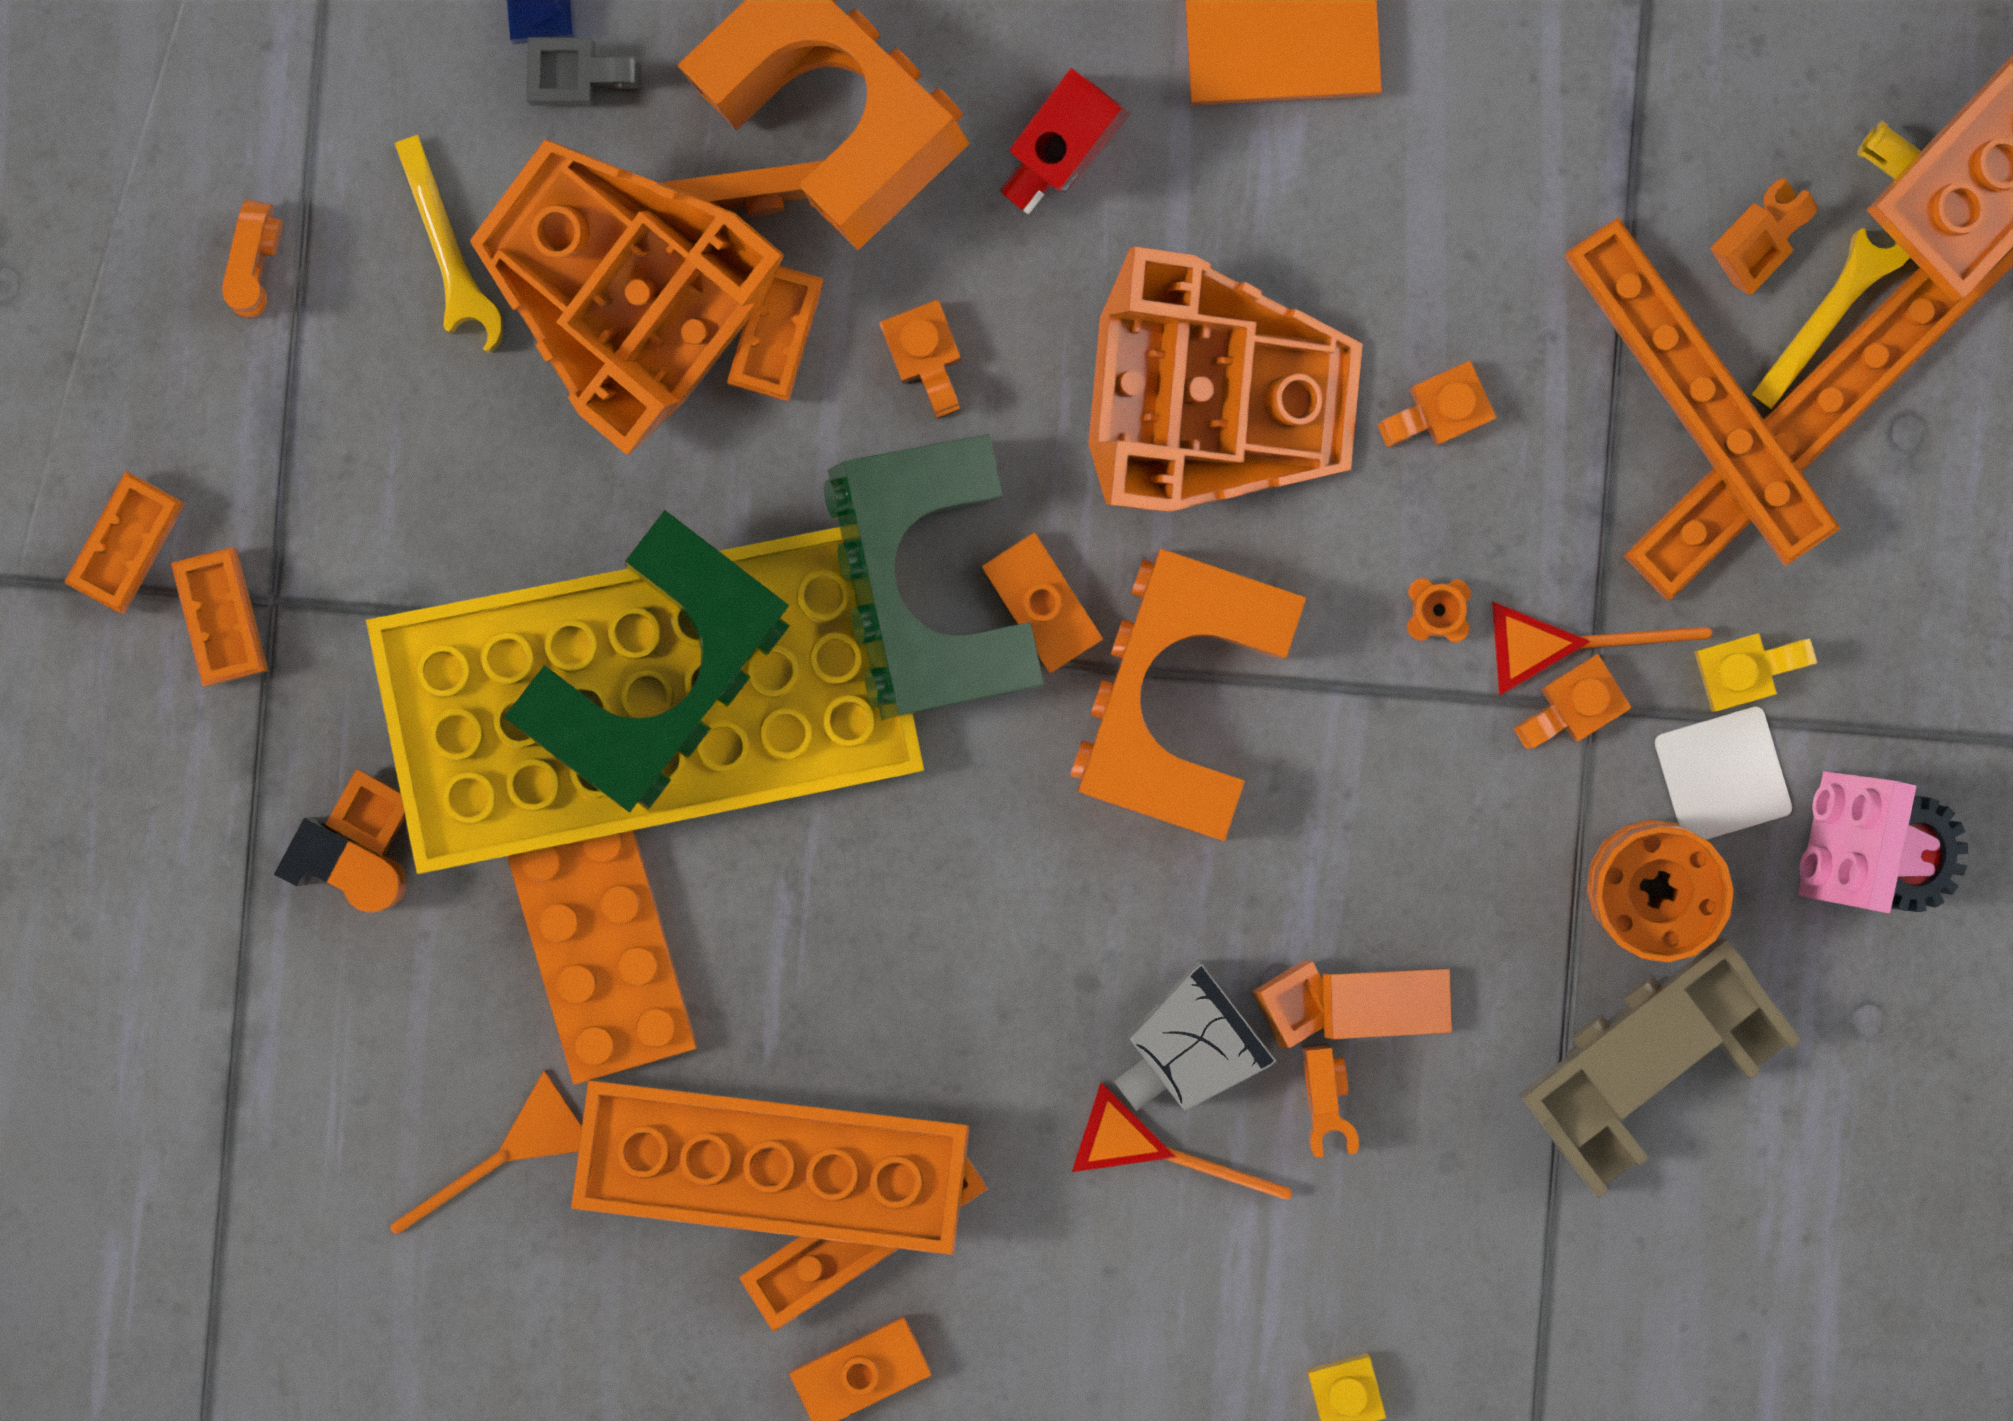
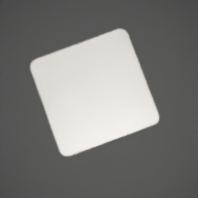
(1724, 774)

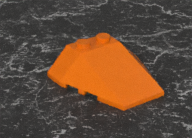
(622, 284)
(1213, 388)

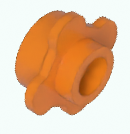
(1451, 597)

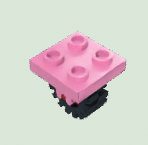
(1879, 846)

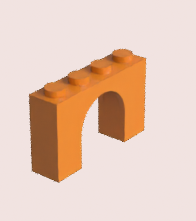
(903, 130)
(1177, 603)

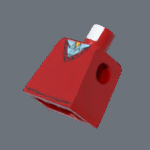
(1085, 121)

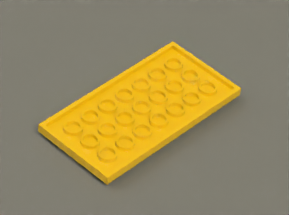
(491, 792)

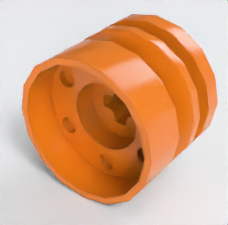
(1673, 924)

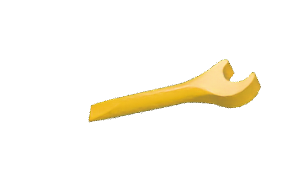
(1862, 268)
(462, 294)

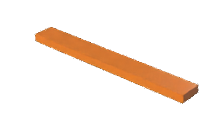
(1808, 421)

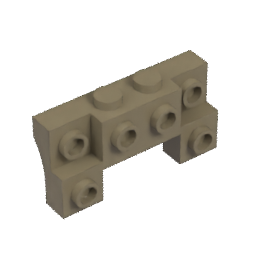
(1646, 1048)

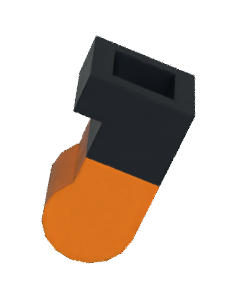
(365, 877)

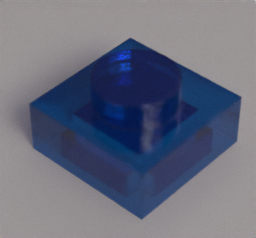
(540, 19)

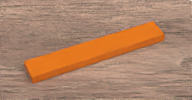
(1701, 392)

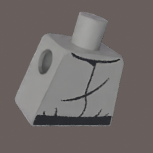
(1192, 1045)

